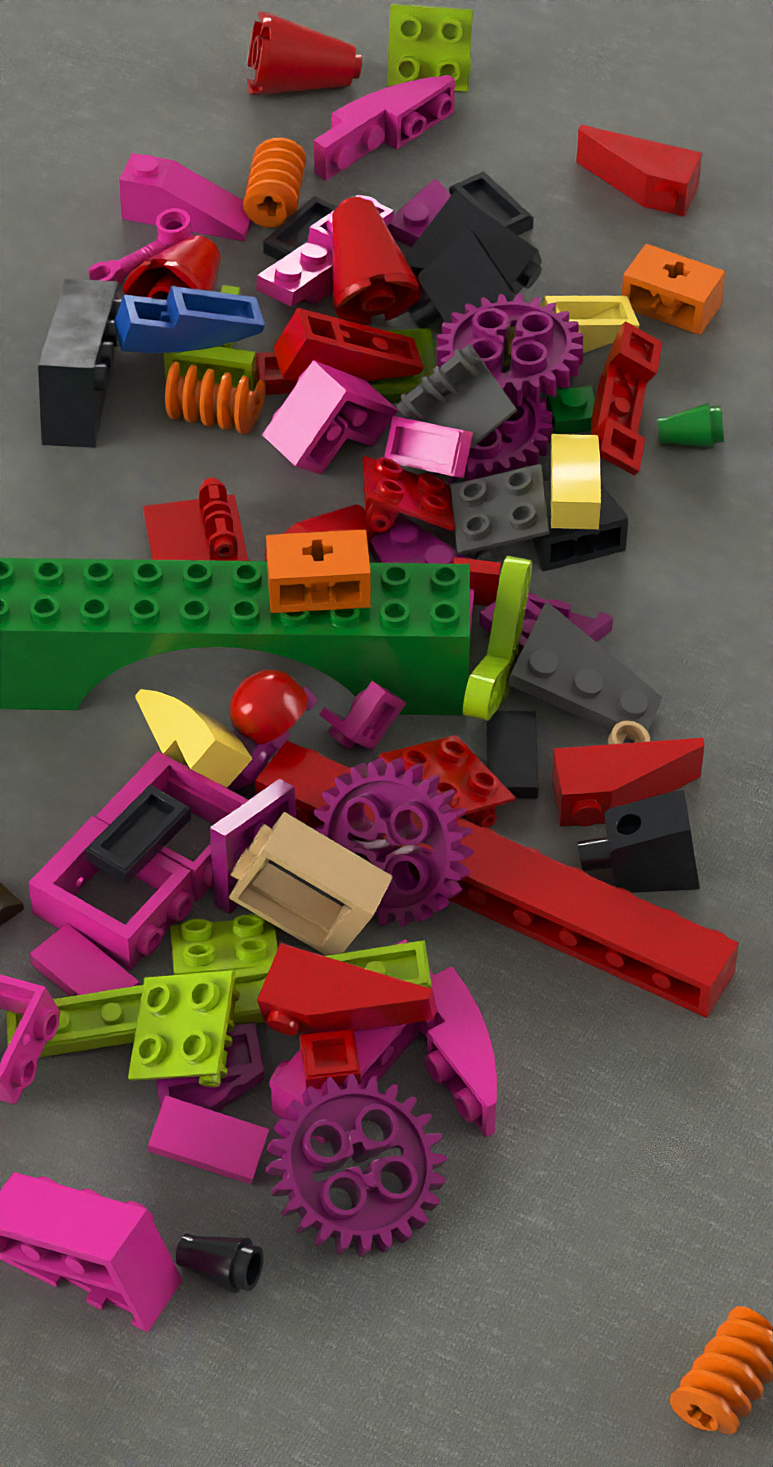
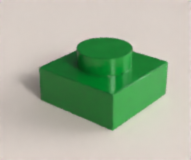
(571, 409)

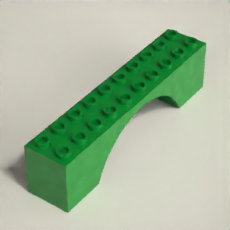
(86, 618)

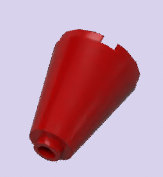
(298, 58)
(187, 264)
(368, 266)

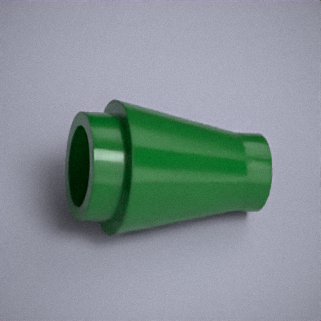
(692, 427)

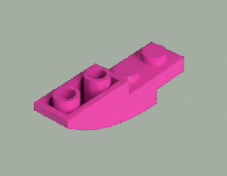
(386, 116)
(309, 269)
(461, 1050)

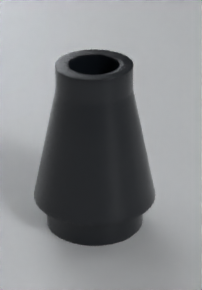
(223, 1260)

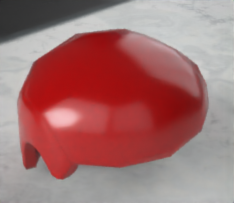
(267, 705)

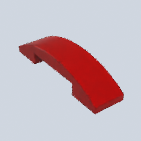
(621, 396)

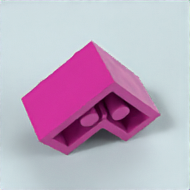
(325, 412)

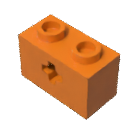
(673, 288)
(318, 571)

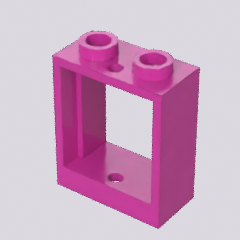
(196, 791)
(68, 871)
(36, 1028)

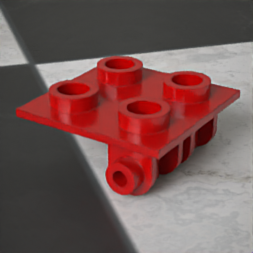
(396, 490)
(197, 527)
(460, 770)

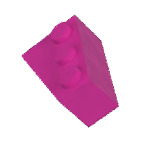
(88, 1242)

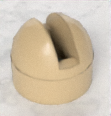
(628, 729)

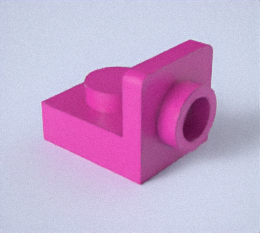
(369, 717)

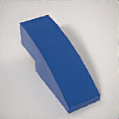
(186, 321)

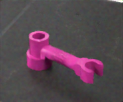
(172, 227)

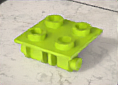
(429, 44)
(222, 945)
(184, 1027)

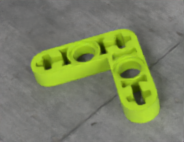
(488, 681)

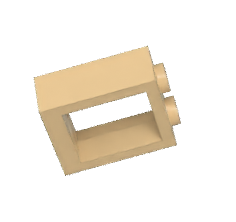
(295, 905)

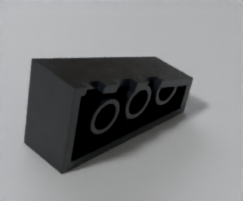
(77, 363)

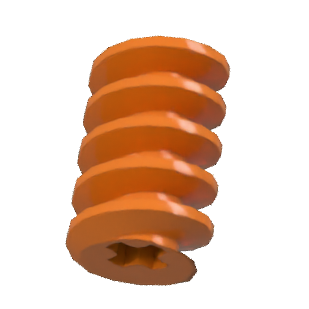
(274, 182)
(213, 401)
(727, 1374)

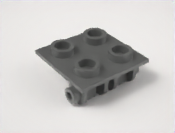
(459, 397)
(499, 511)

